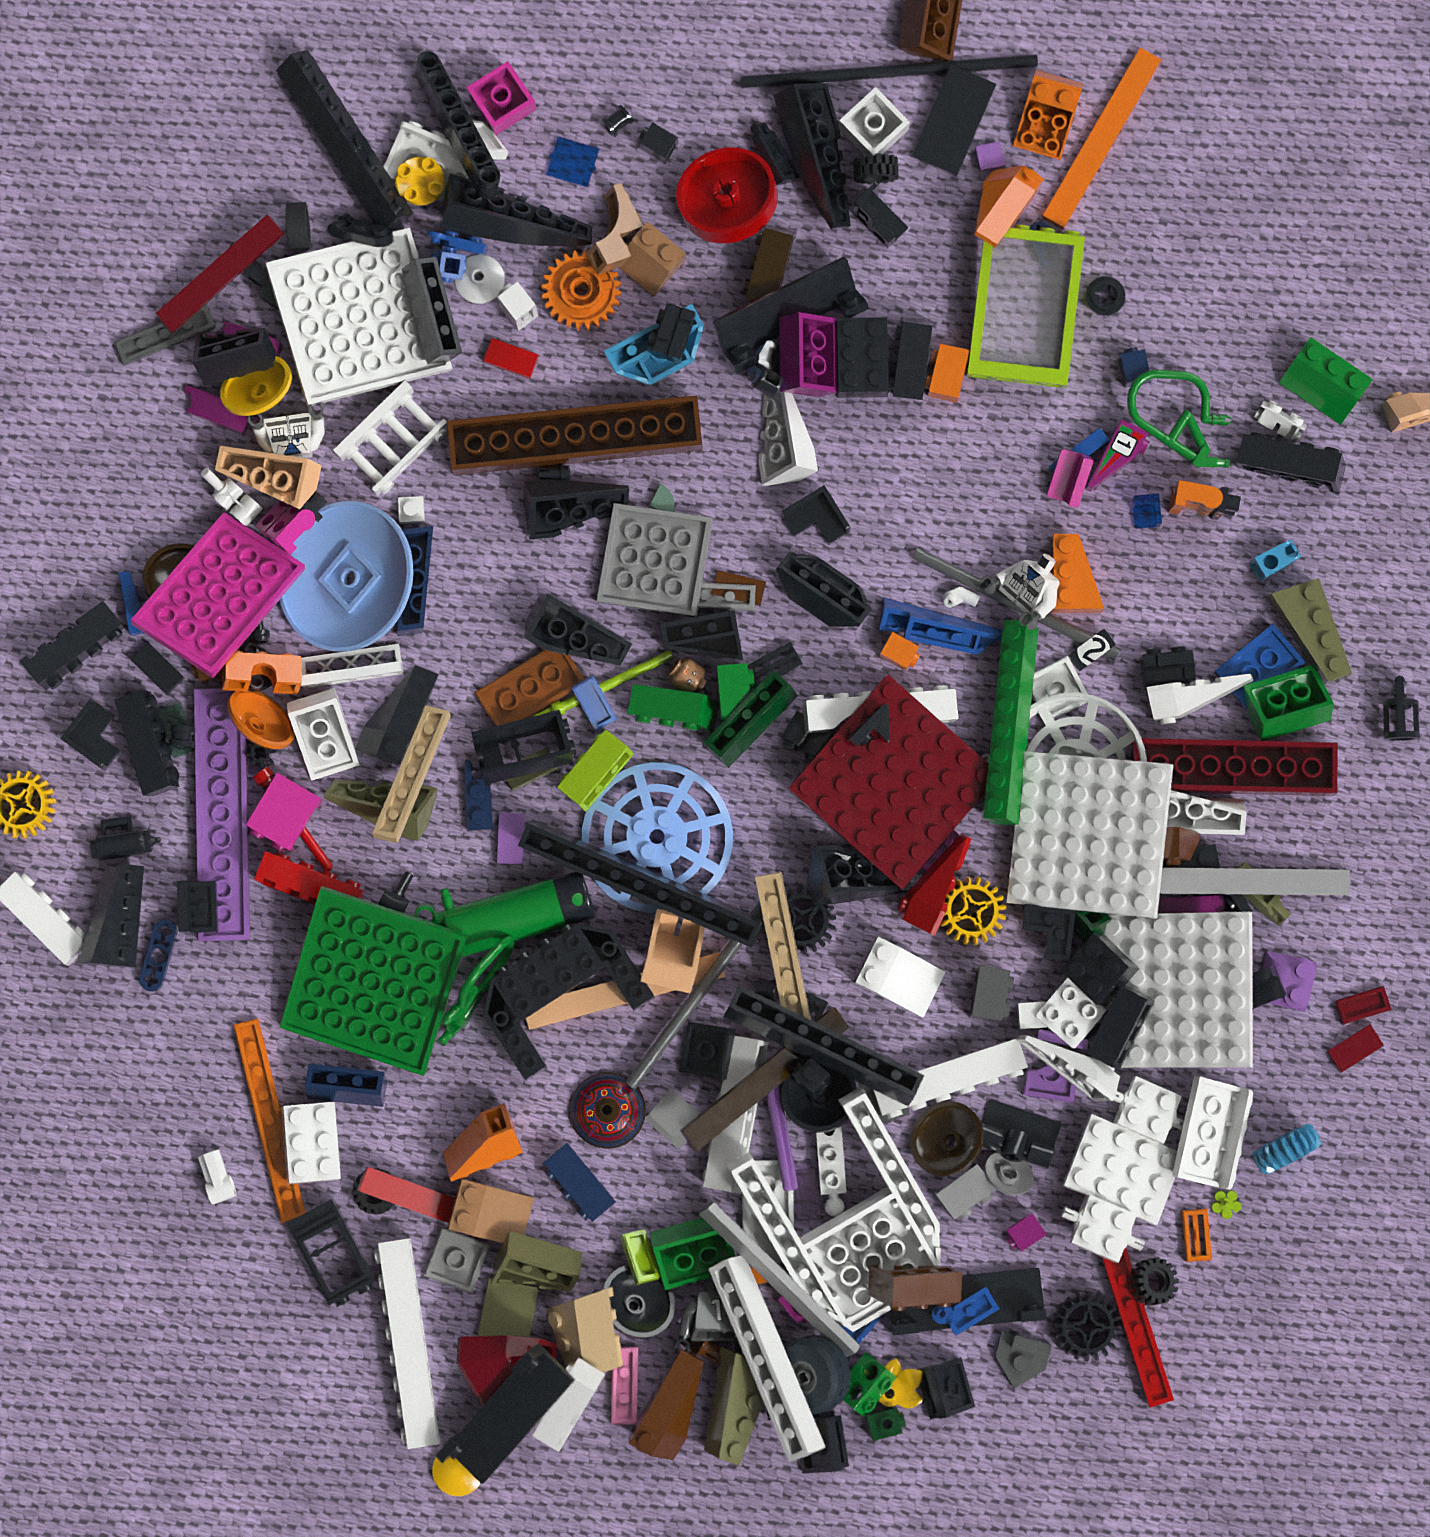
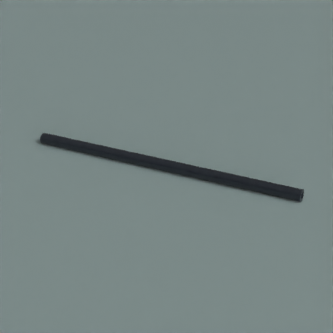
(887, 71)

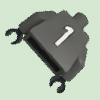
(706, 1320)

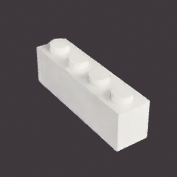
(41, 918)

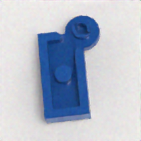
(451, 239)
(966, 1312)

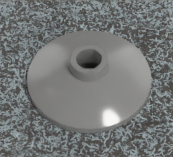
(1008, 1176)

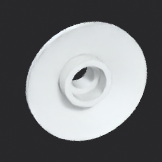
(488, 287)

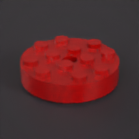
(705, 198)

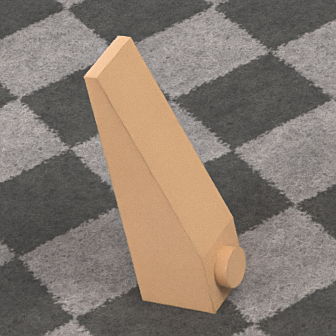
(1406, 410)

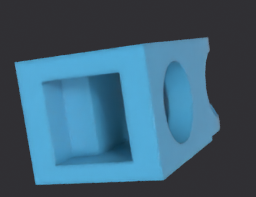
(1274, 560)

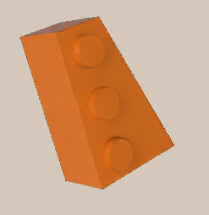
(1077, 586)

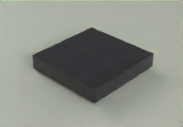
(707, 1050)

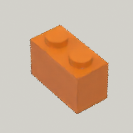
(947, 373)

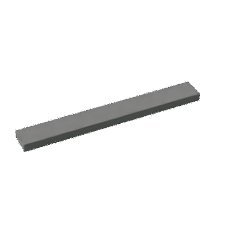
(1255, 881)
(778, 1278)

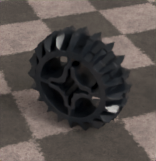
(816, 937)
(1087, 1338)

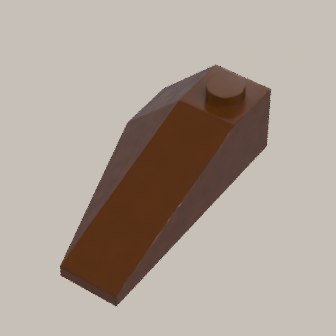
(667, 1416)

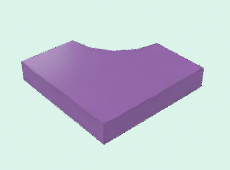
(1048, 1084)

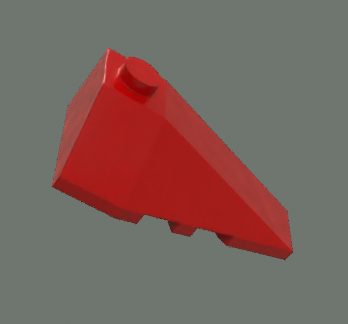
(925, 901)

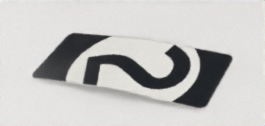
(1091, 650)

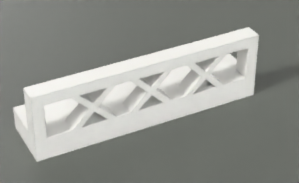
(351, 674)

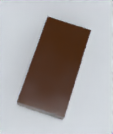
(740, 595)

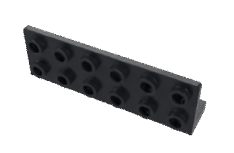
(759, 320)
(1014, 1291)
(508, 1414)

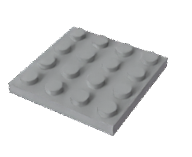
(655, 560)

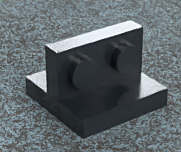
(197, 907)
(946, 1389)
(834, 1455)

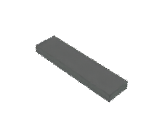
(160, 337)

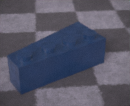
(413, 615)

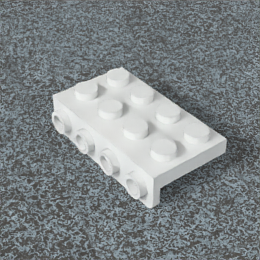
(416, 142)
(1213, 1133)

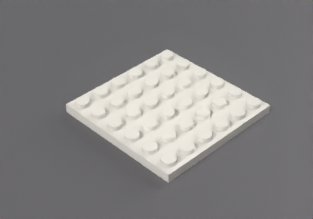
(350, 318)
(1090, 834)
(1200, 986)

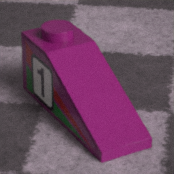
(1122, 450)

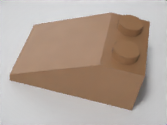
(488, 1211)

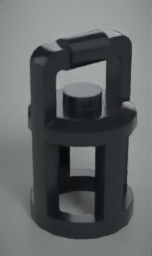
(1401, 703)

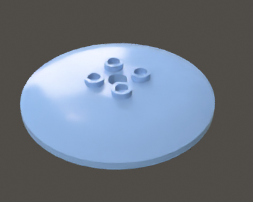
(322, 602)

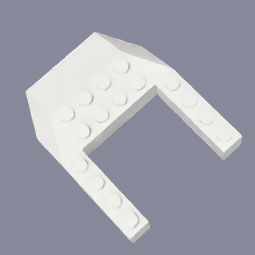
(880, 1231)

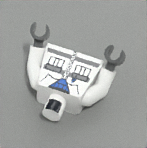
(291, 434)
(1029, 587)

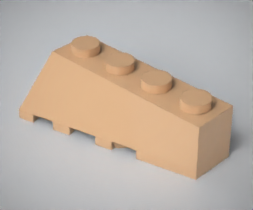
(277, 475)

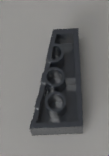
(1292, 461)

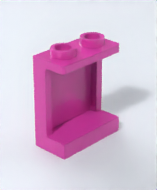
(283, 813)

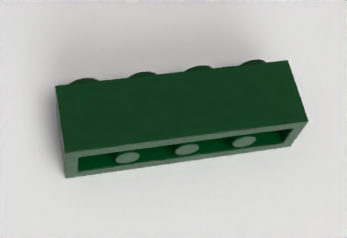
(751, 719)

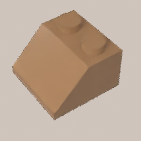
(652, 259)

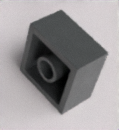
(990, 994)

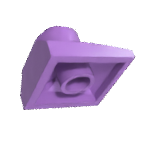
(1297, 979)

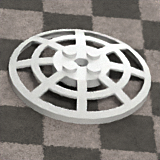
(1081, 746)

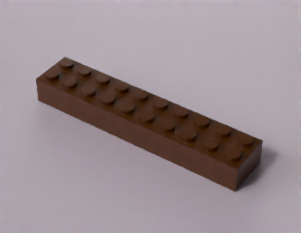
(574, 435)

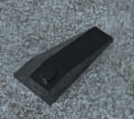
(564, 503)
(568, 632)
(394, 723)

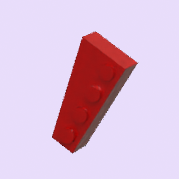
(300, 879)

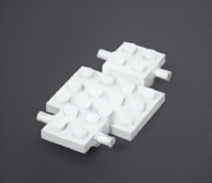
(1123, 1170)

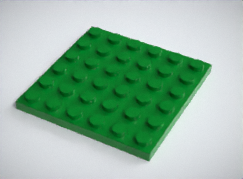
(373, 981)

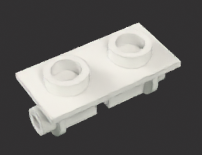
(1289, 423)

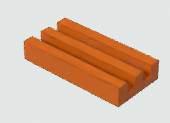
(1208, 1256)

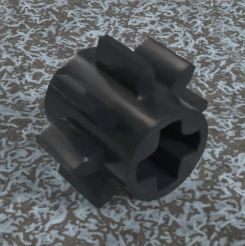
(261, 760)

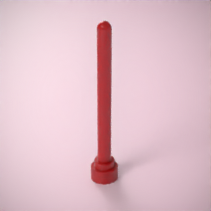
(264, 779)

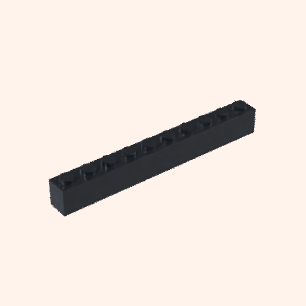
(641, 883)

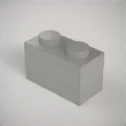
(965, 1192)

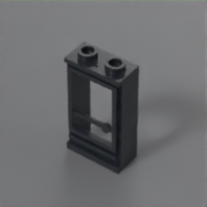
(489, 755)
(317, 1221)

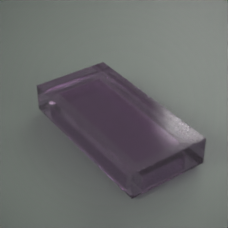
(808, 1195)

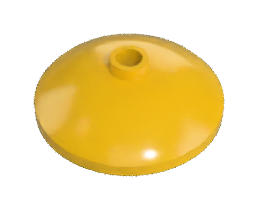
(256, 390)

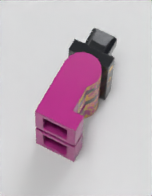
(286, 523)

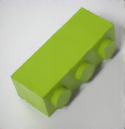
(595, 770)

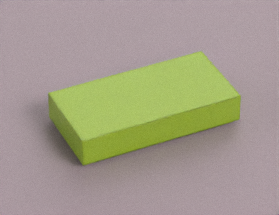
(640, 1256)

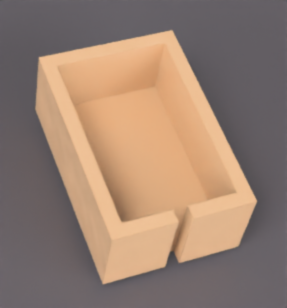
(669, 958)

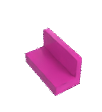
(1070, 477)

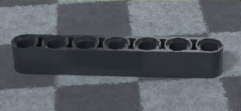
(457, 125)

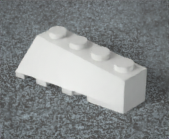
(1207, 814)

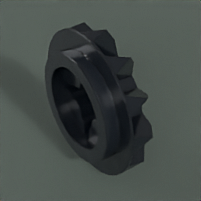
(1100, 285)

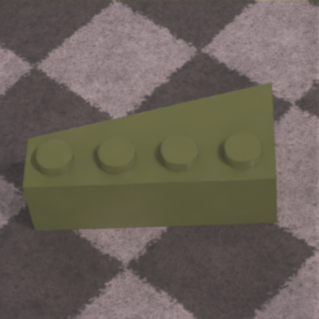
(1313, 628)
(734, 1409)

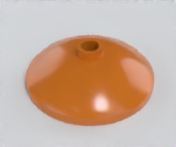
(260, 719)

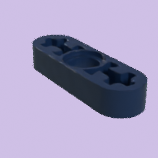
(148, 959)

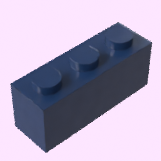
(345, 1085)
(578, 1183)

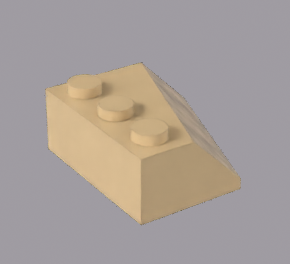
(587, 1331)

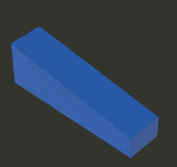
(1089, 445)
(131, 600)

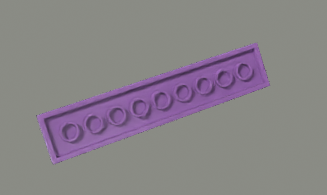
(222, 813)

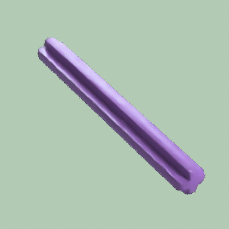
(782, 1140)

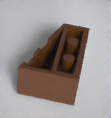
(915, 1286)

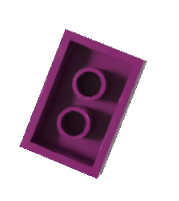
(808, 354)

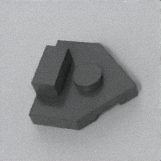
(1021, 1357)

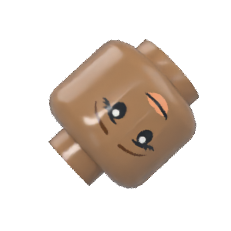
(687, 675)

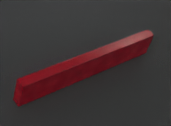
(220, 273)

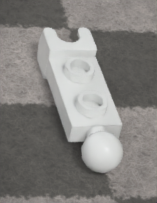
(831, 1170)

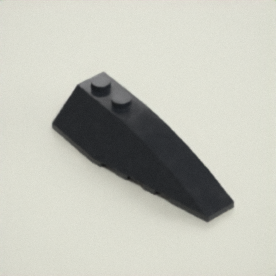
(813, 142)
(507, 218)

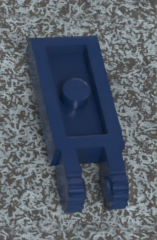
(477, 802)

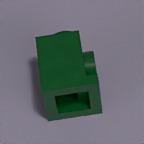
(1090, 922)
(876, 1419)

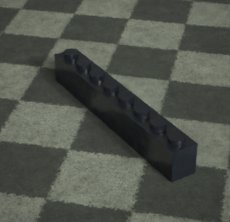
(343, 140)
(823, 1046)

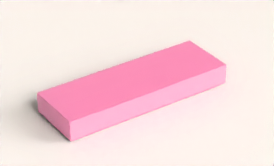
(625, 1388)

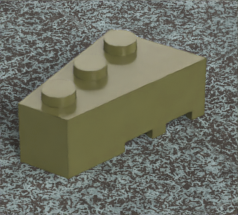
(536, 1262)

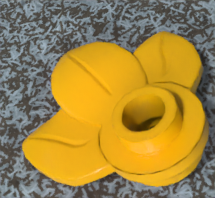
(903, 1386)

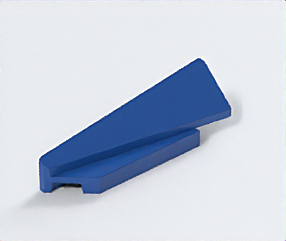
(936, 628)

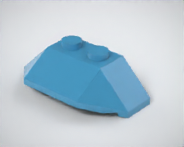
(634, 359)

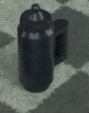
(123, 843)

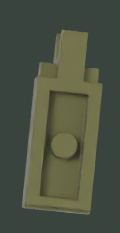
(1267, 904)

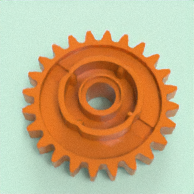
(576, 308)

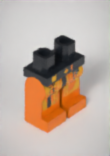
(1203, 500)

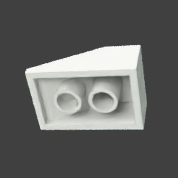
(322, 734)
(900, 977)

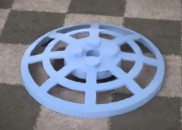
(668, 822)

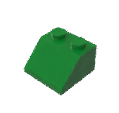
(734, 686)

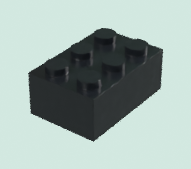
(862, 357)

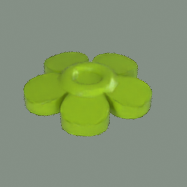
(1226, 1203)

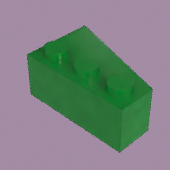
(673, 708)

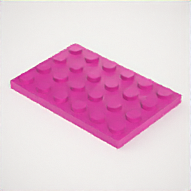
(218, 594)

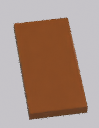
(529, 687)

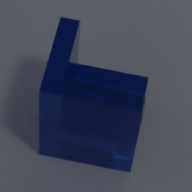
(1146, 511)

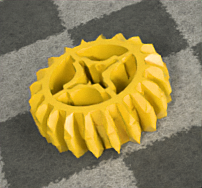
(15, 814)
(980, 930)

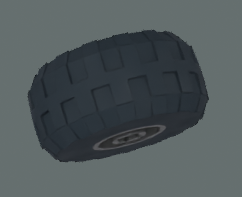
(820, 1371)

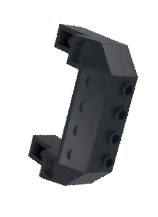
(549, 974)

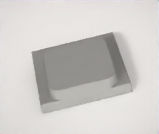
(671, 1116)

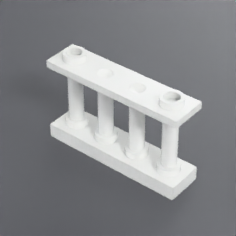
(384, 414)

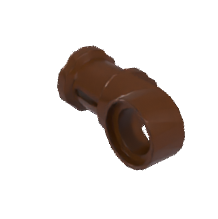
(706, 1349)

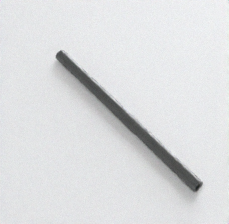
(973, 582)
(687, 1008)

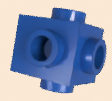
(456, 263)

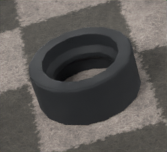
(298, 226)

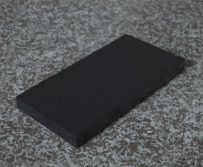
(954, 120)

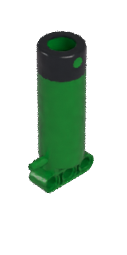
(516, 913)

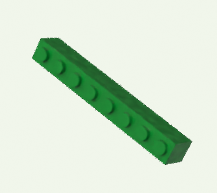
(1010, 723)

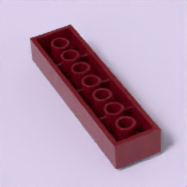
(1246, 766)

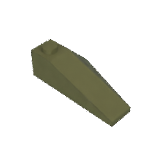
(369, 800)

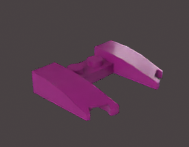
(210, 407)

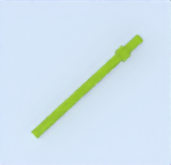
(613, 682)

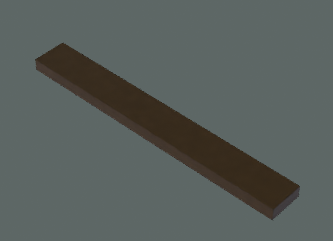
(752, 1088)

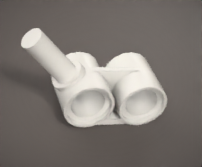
(231, 498)

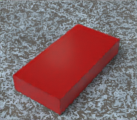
(511, 358)

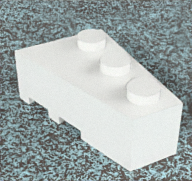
(564, 1414)

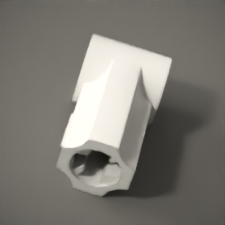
(218, 1182)

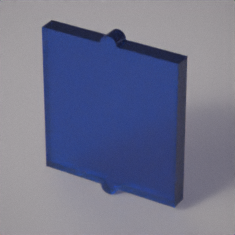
(572, 162)

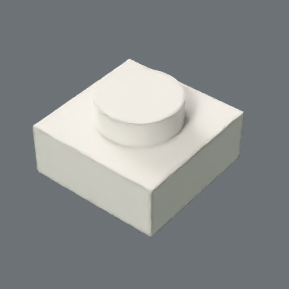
(411, 510)

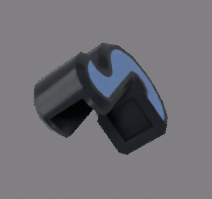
(763, 374)

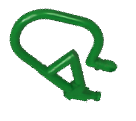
(1196, 459)
(470, 994)

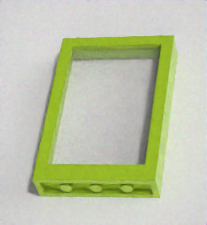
(1026, 307)

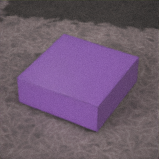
(989, 156)

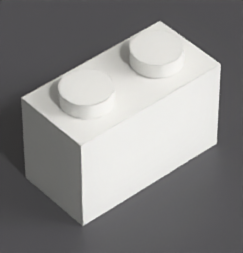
(517, 305)

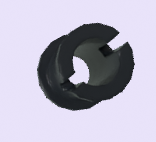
(555, 472)

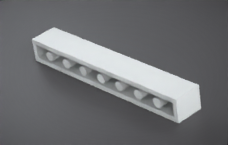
(408, 1343)
(766, 1358)

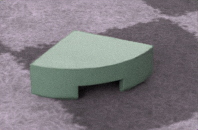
(663, 500)

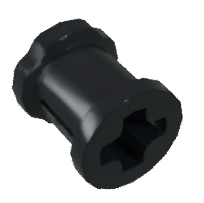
(617, 120)

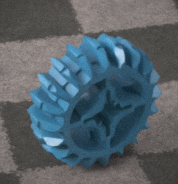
(1286, 1148)

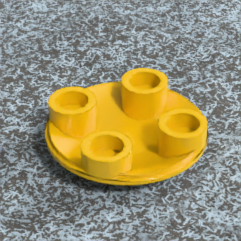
(420, 180)
(453, 1477)

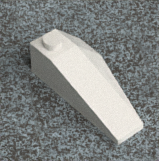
(1177, 700)
(1085, 1073)

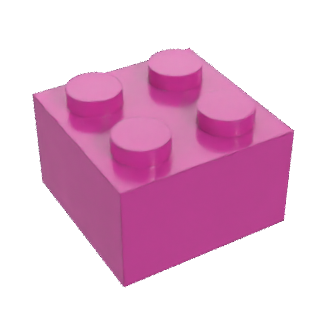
(501, 98)

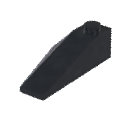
(845, 877)

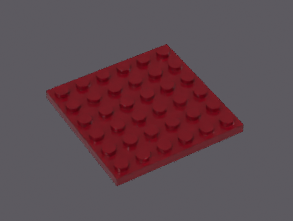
(895, 796)

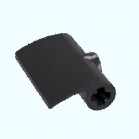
(1019, 1134)

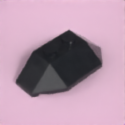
(823, 590)

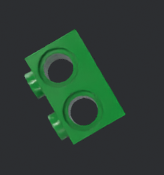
(870, 1389)

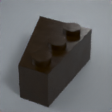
(770, 262)

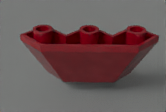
(489, 1360)

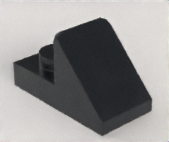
(877, 722)

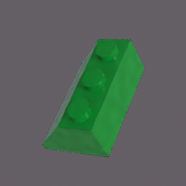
(1325, 381)
(1288, 703)
(688, 1251)

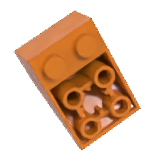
(1048, 114)
(483, 1143)

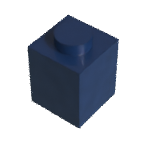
(1132, 364)

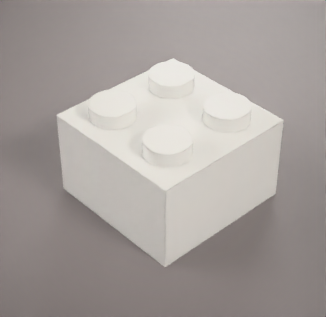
(873, 124)

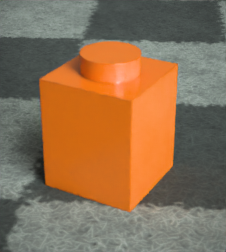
(900, 652)

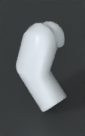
(959, 595)

